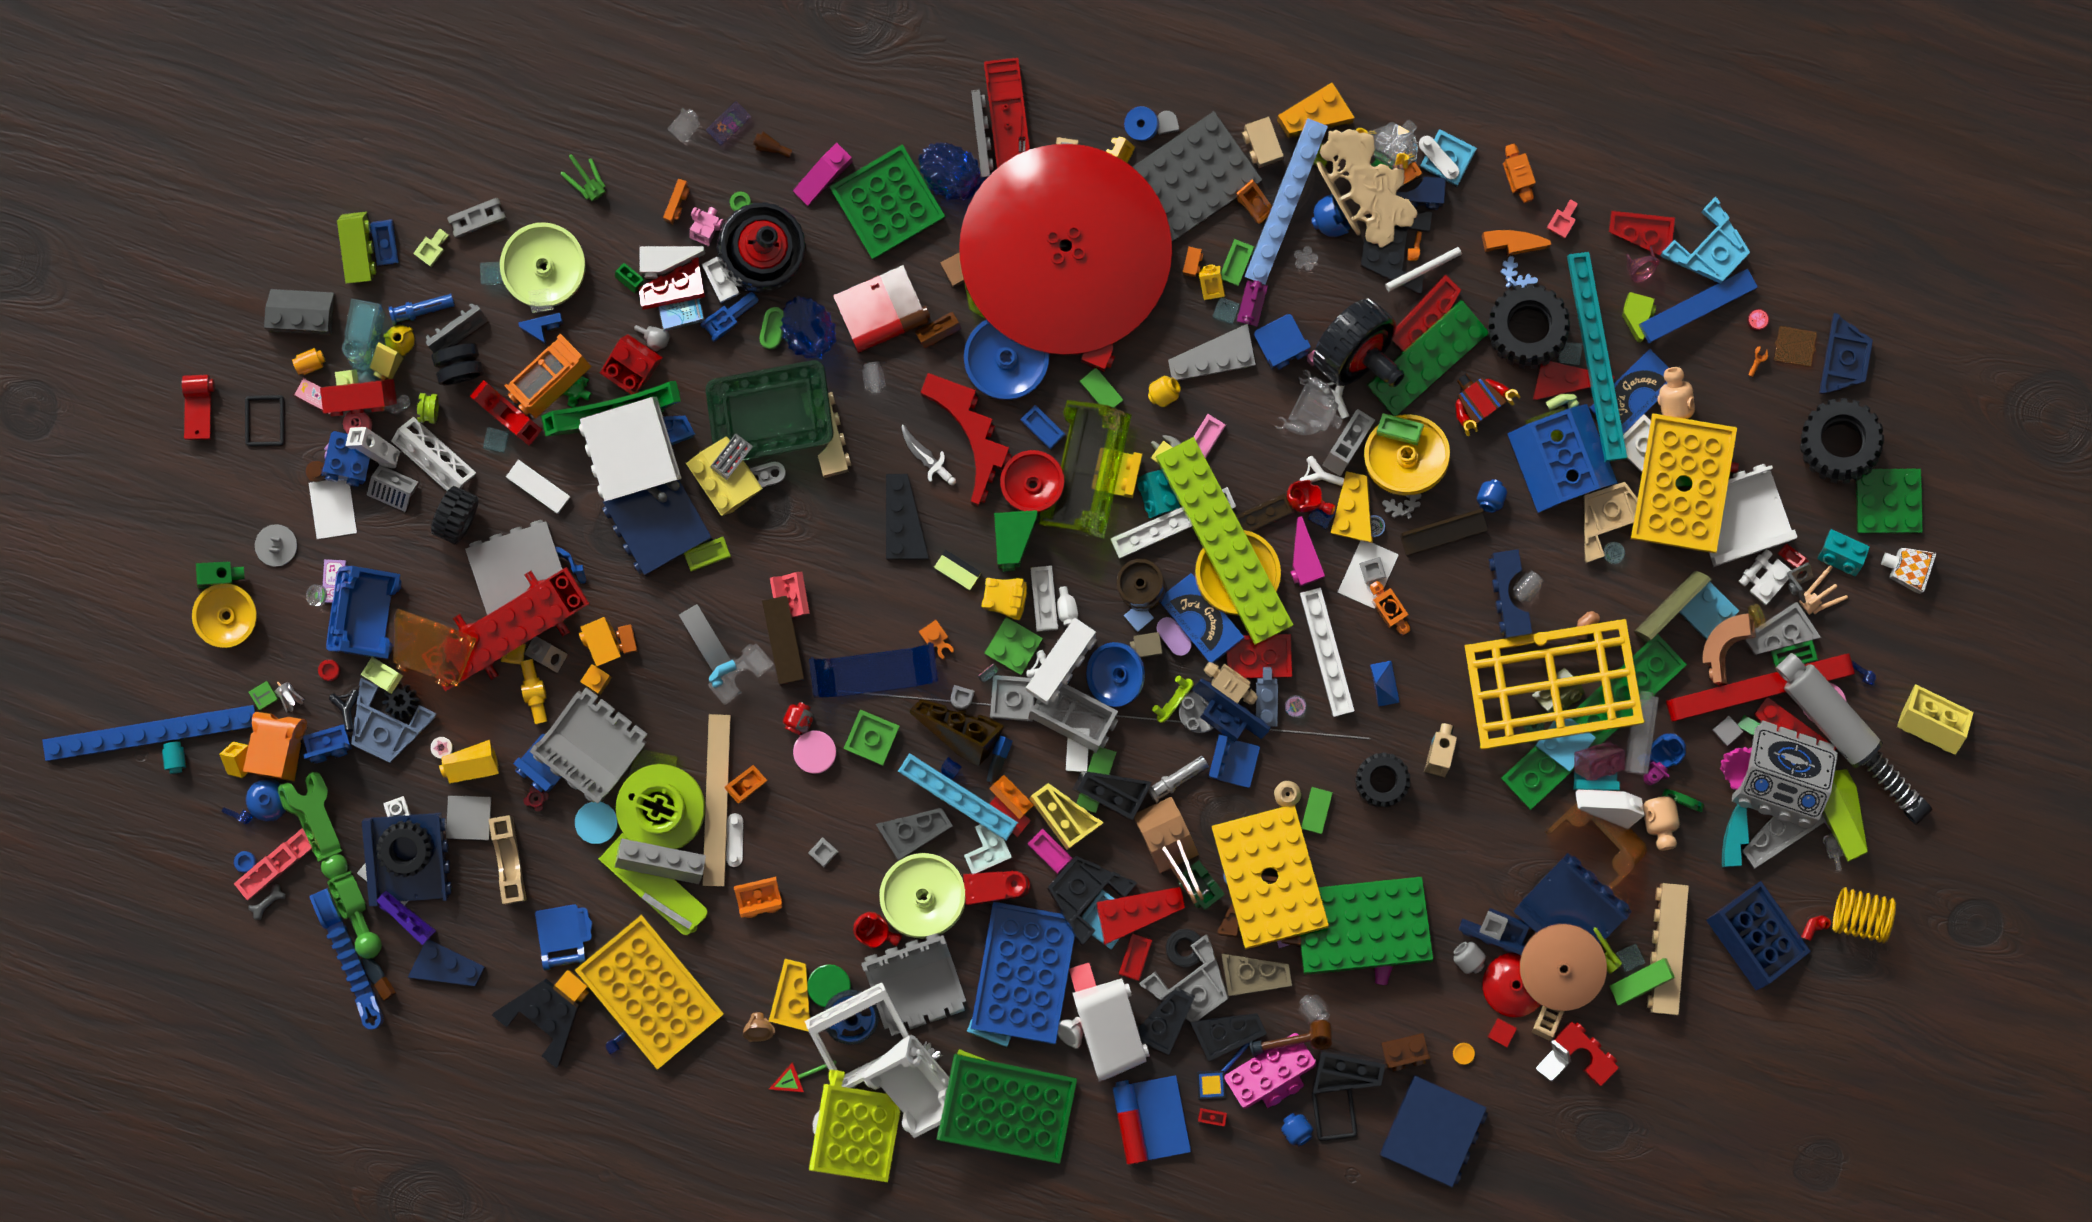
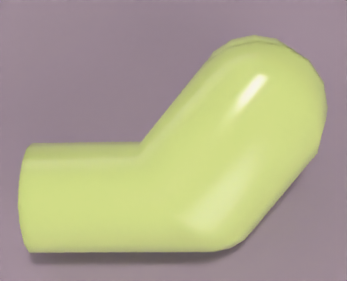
(1569, 399)

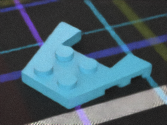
(1717, 253)

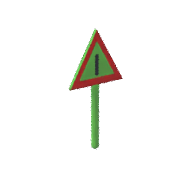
(790, 1080)

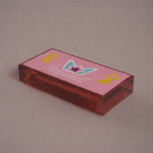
(309, 393)

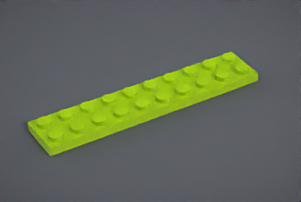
(1224, 541)

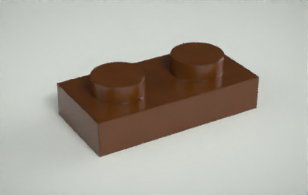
(938, 330)

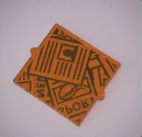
(1795, 346)

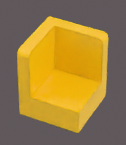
(234, 759)

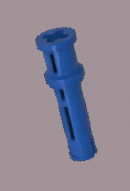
(447, 301)

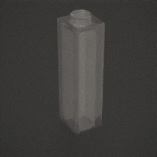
(1642, 736)

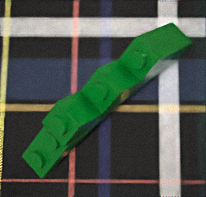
(568, 420)

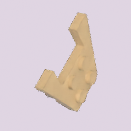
(1605, 512)

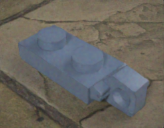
(1267, 698)

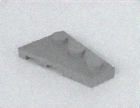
(1783, 630)

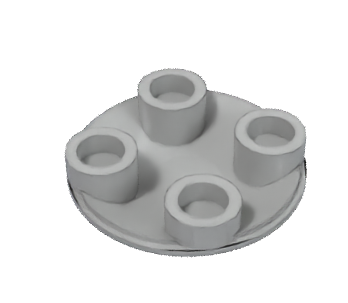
(1190, 712)

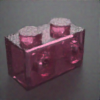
(1599, 761)

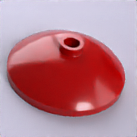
(1028, 468)
(1499, 990)

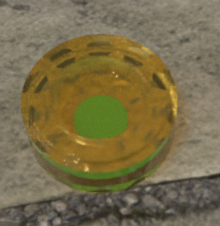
(1757, 613)

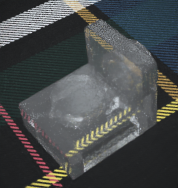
(684, 125)

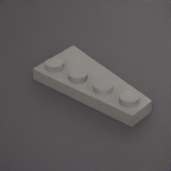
(981, 123)
(1774, 838)

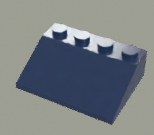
(1758, 936)

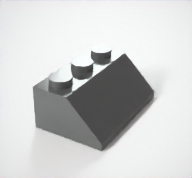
(299, 312)

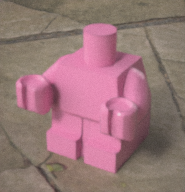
(704, 225)

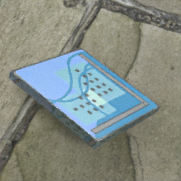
(681, 314)

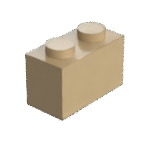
(1262, 142)

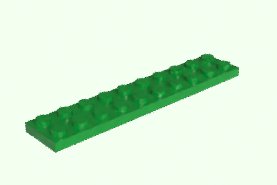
(1538, 773)

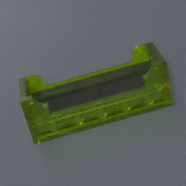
(1089, 468)

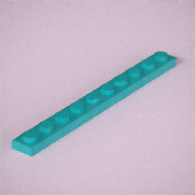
(1597, 356)

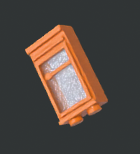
(547, 377)

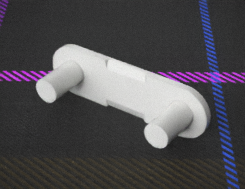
(1438, 157)
(734, 840)

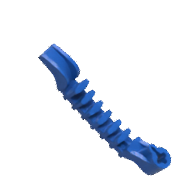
(337, 931)

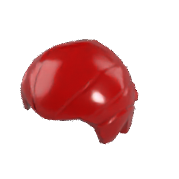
(1307, 497)
(874, 930)

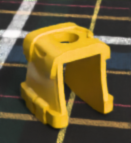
(1005, 597)

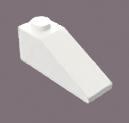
(663, 259)
(1612, 806)

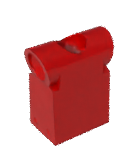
(995, 886)

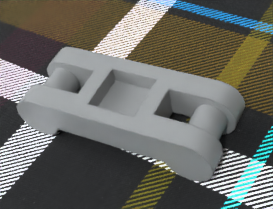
(476, 217)

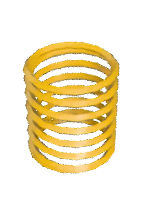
(1881, 917)

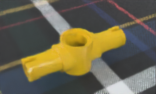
(533, 691)

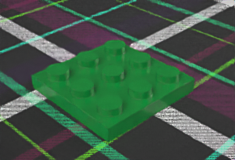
(1889, 501)

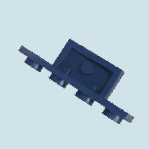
(1228, 715)
(1512, 936)

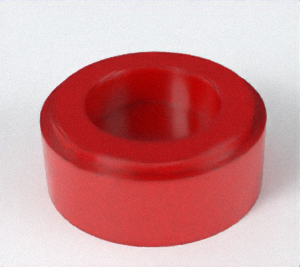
(329, 670)

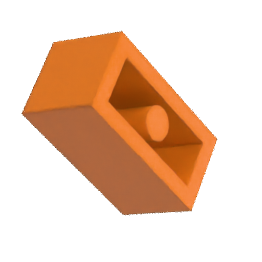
(1191, 263)
(627, 639)

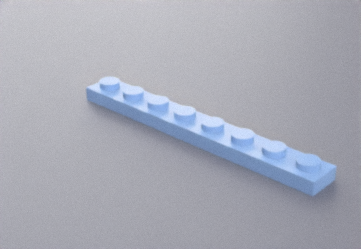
(1286, 201)

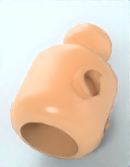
(1677, 395)
(1661, 820)

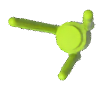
(1611, 959)

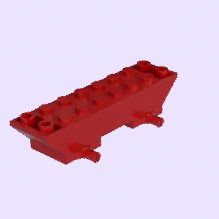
(521, 619)

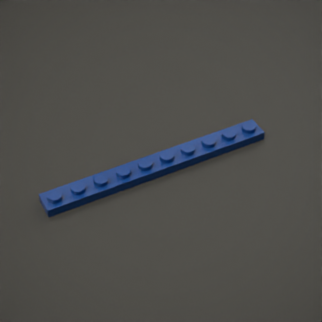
(148, 733)

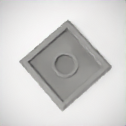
(1010, 698)
(468, 817)

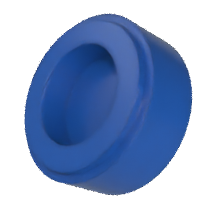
(244, 861)

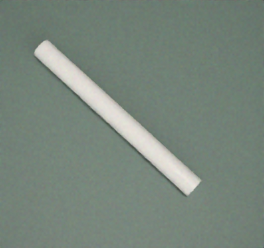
(1423, 269)

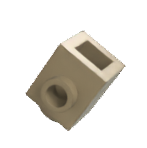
(1147, 645)

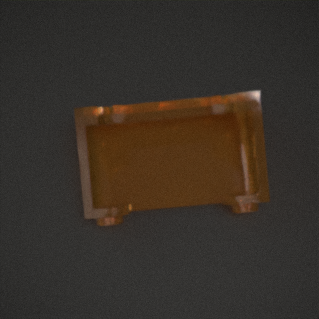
(430, 648)

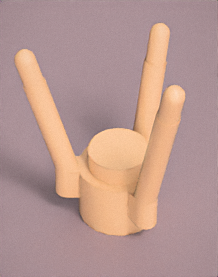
(1813, 601)

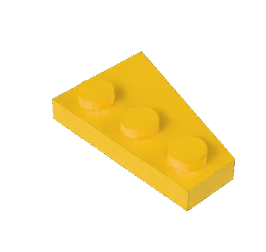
(791, 997)

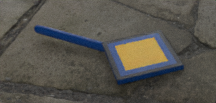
(1212, 1083)

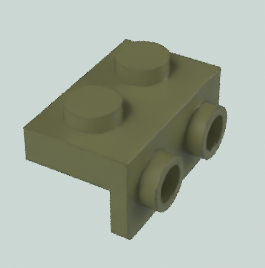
(1567, 694)

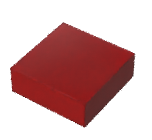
(1502, 1032)

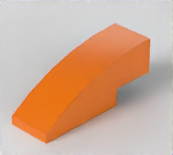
(1514, 241)

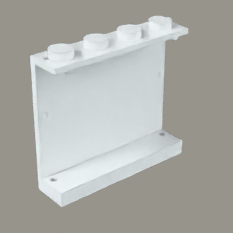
(629, 448)
(1751, 517)

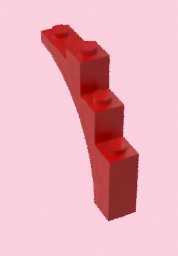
(958, 402)

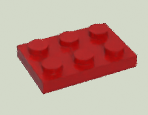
(1250, 658)

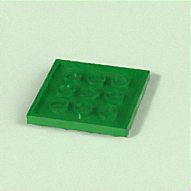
(887, 202)

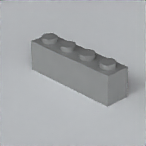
(660, 861)

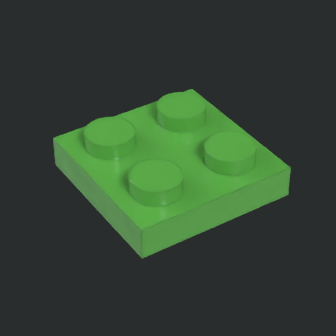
(1013, 646)
(871, 737)

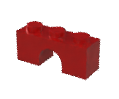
(1600, 1065)

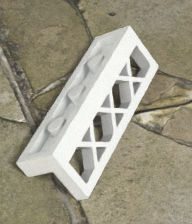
(429, 458)

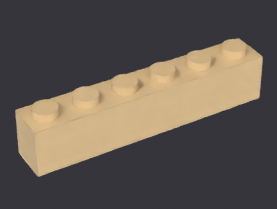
(1669, 944)

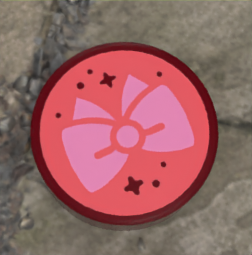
(1758, 319)

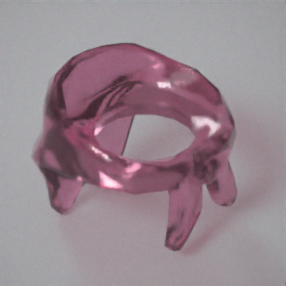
(1641, 275)

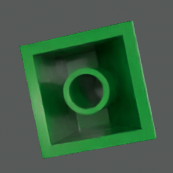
(1012, 537)

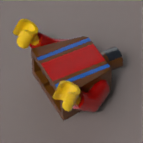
(1480, 400)

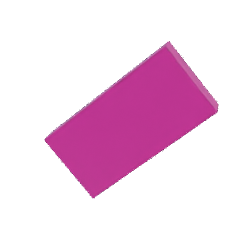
(1050, 851)

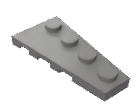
(1219, 355)

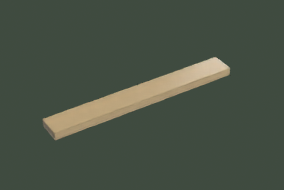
(716, 800)

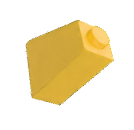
(470, 763)

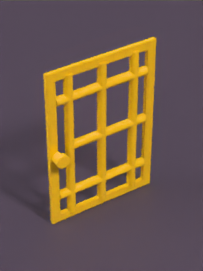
(1554, 684)

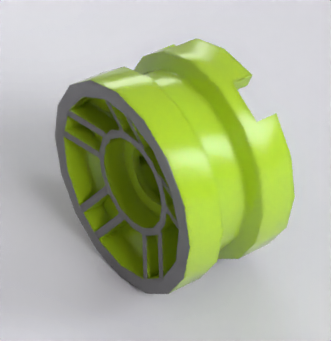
(428, 408)

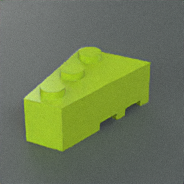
(356, 247)

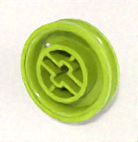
(688, 806)

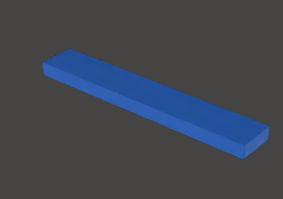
(1698, 306)

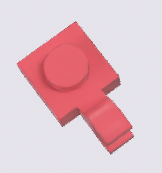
(1562, 221)

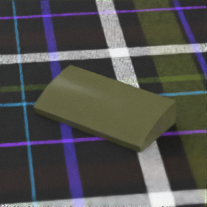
(1672, 606)

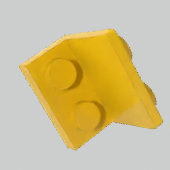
(1128, 474)

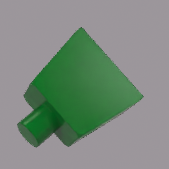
(208, 577)

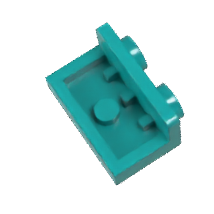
(1157, 494)
(1843, 553)
(1605, 783)

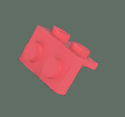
(794, 588)

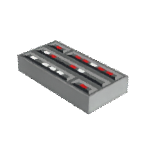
(731, 456)

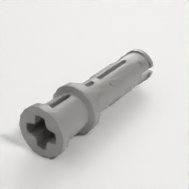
(1169, 783)

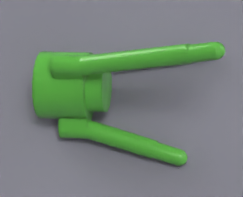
(592, 188)

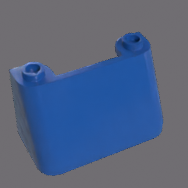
(361, 611)

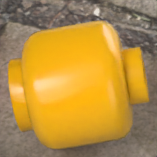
(1164, 391)

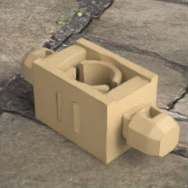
(1230, 683)

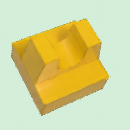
(1123, 149)

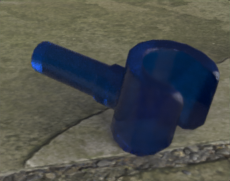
(1869, 676)
(243, 817)
(612, 1045)

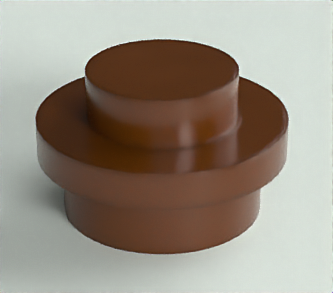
(314, 471)

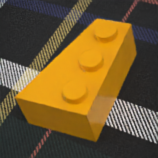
(1323, 107)
(600, 640)

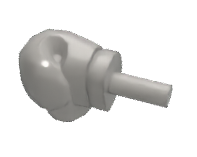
(655, 337)

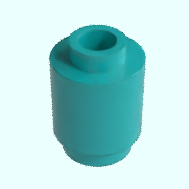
(173, 757)

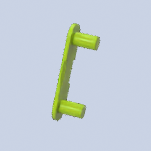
(1184, 688)

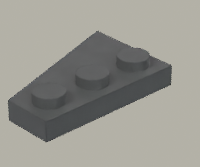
(913, 831)

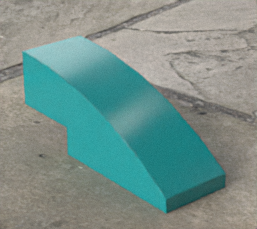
(1734, 837)

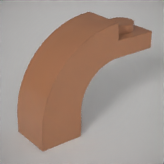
(1721, 639)

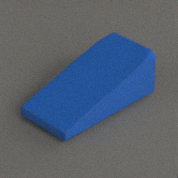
(384, 242)

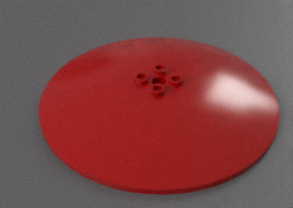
(1071, 297)

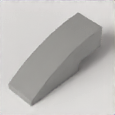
(704, 637)

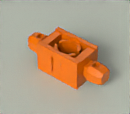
(1519, 173)
(1377, 589)

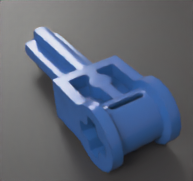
(724, 318)

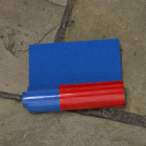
(1151, 1119)

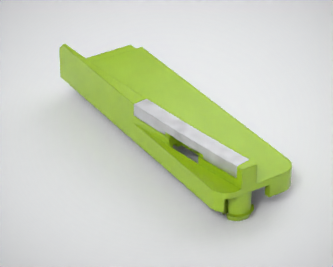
(661, 893)

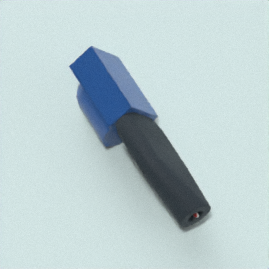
(1000, 752)

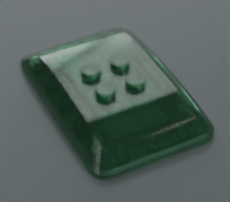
(772, 408)

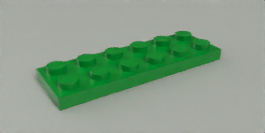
(1430, 357)

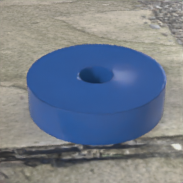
(1132, 123)

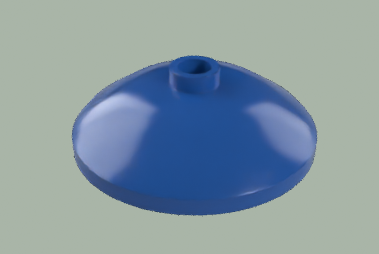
(1105, 674)

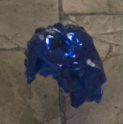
(950, 171)
(807, 328)

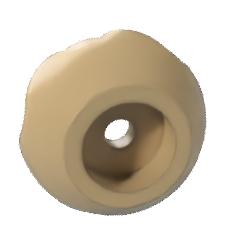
(1280, 793)

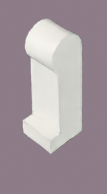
(373, 446)

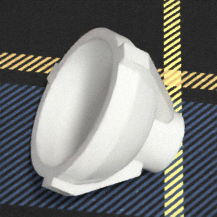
(1071, 1032)

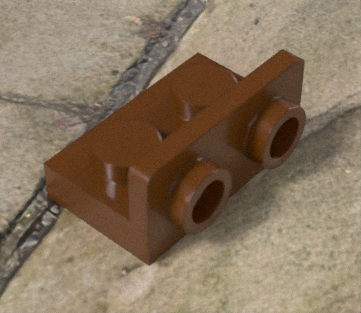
(1405, 1051)

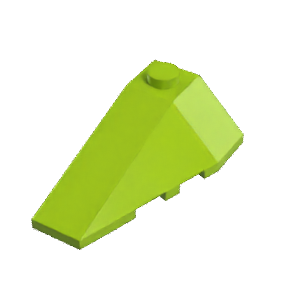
(1845, 816)

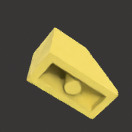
(385, 362)

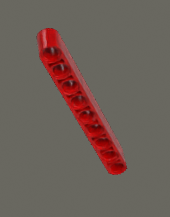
(1750, 689)

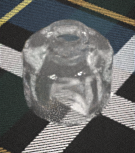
(1313, 1009)

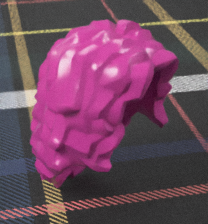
(1736, 766)

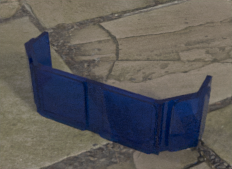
(873, 672)

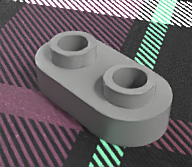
(764, 473)

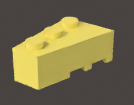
(1064, 816)

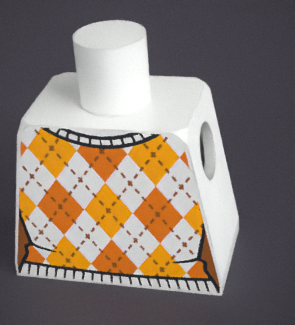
(1910, 567)

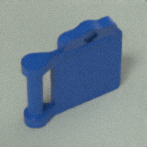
(563, 930)

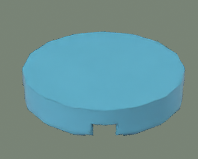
(596, 822)

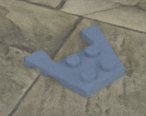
(381, 733)

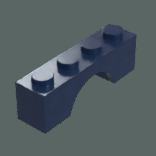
(1428, 193)
(1505, 567)

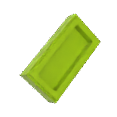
(707, 554)

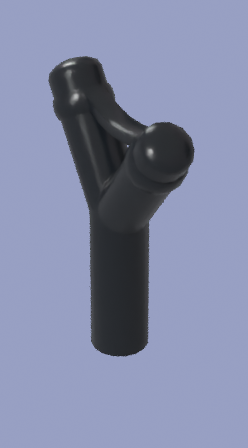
(345, 707)

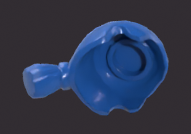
(1668, 750)

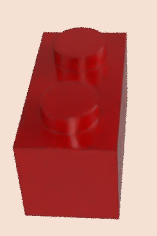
(1212, 1117)

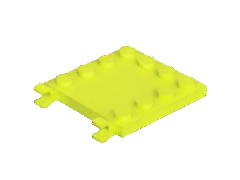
(854, 1131)

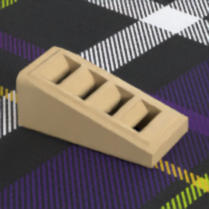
(1542, 1032)

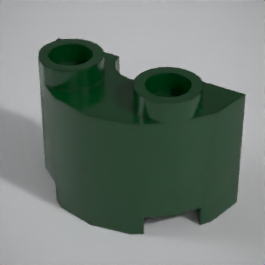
(1209, 888)

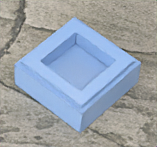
(1138, 619)

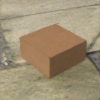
(953, 270)

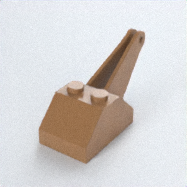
(1168, 840)

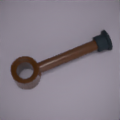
(1319, 1037)

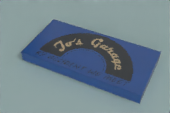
(1638, 388)
(1203, 624)

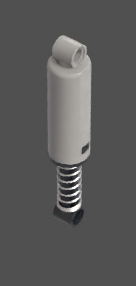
(1847, 731)

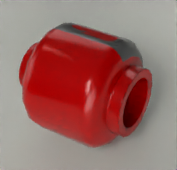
(798, 718)

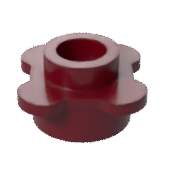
(542, 797)

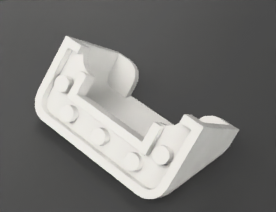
(1110, 1028)
(913, 1084)

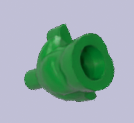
(577, 391)

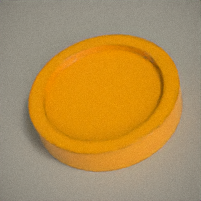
(1463, 1053)

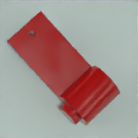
(197, 396)

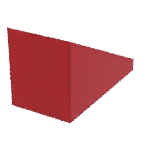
(1793, 557)

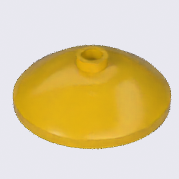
(209, 618)

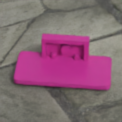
(1271, 1075)

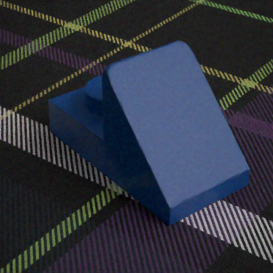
(535, 326)

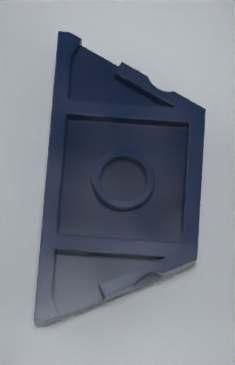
(1845, 356)

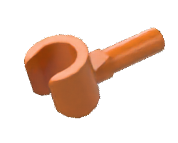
(1413, 253)
(1759, 358)

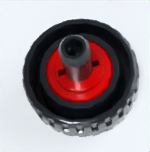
(761, 247)
(1358, 344)

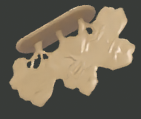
(1371, 186)

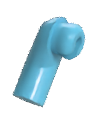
(715, 677)

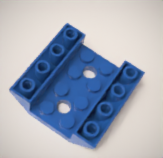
(1547, 461)

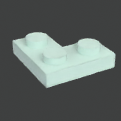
(992, 853)

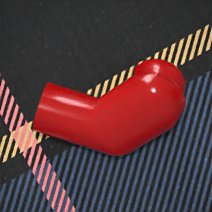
(1815, 924)

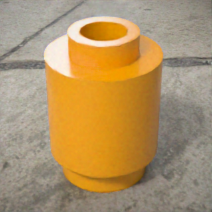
(308, 361)

